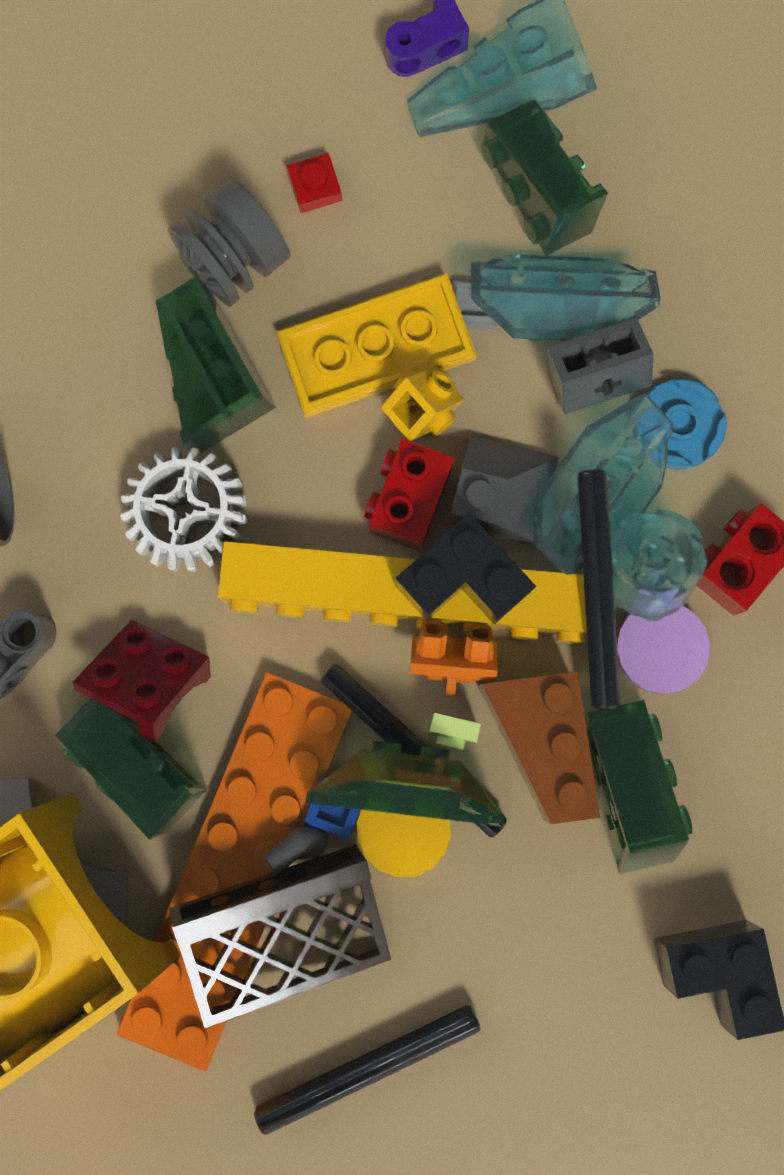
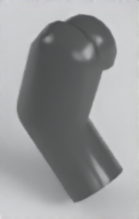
(301, 843)

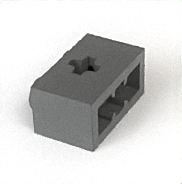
(600, 365)

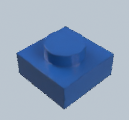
(332, 819)

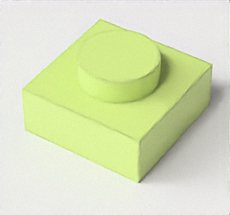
(453, 731)

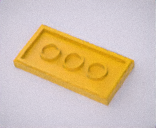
(374, 344)

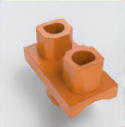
(454, 658)

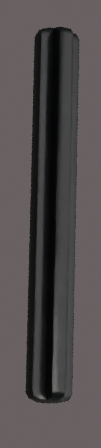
(598, 589)
(380, 719)
(366, 1069)

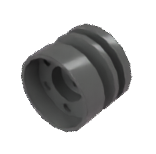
(234, 238)

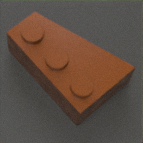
(549, 741)

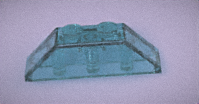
(561, 294)
(634, 454)

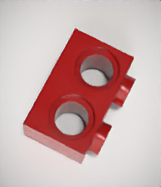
(753, 566)

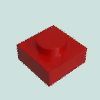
(314, 183)

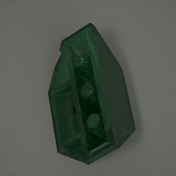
(407, 785)

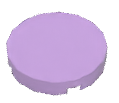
(663, 653)

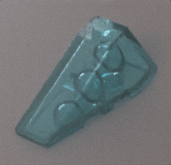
(527, 61)

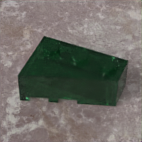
(541, 177)
(209, 368)
(129, 768)
(637, 786)

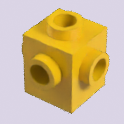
(423, 403)

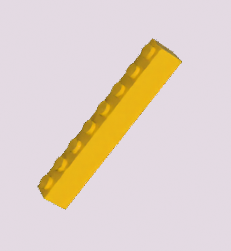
(365, 586)

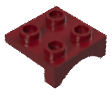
(143, 676)

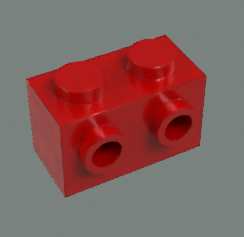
(409, 495)

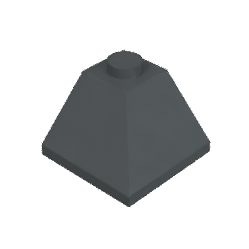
(501, 487)

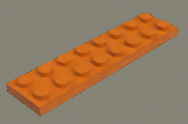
(258, 803)

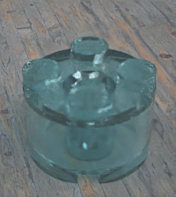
(679, 558)

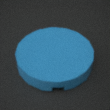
(696, 419)

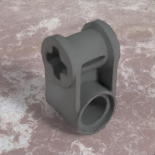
(17, 657)

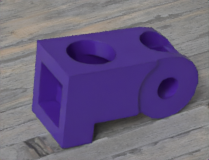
(427, 40)

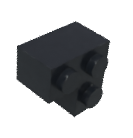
(467, 562)
(733, 965)

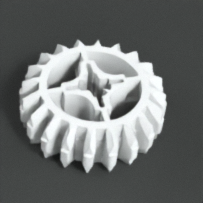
(147, 500)

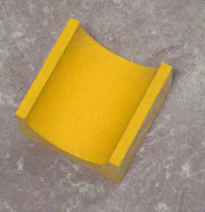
(59, 944)

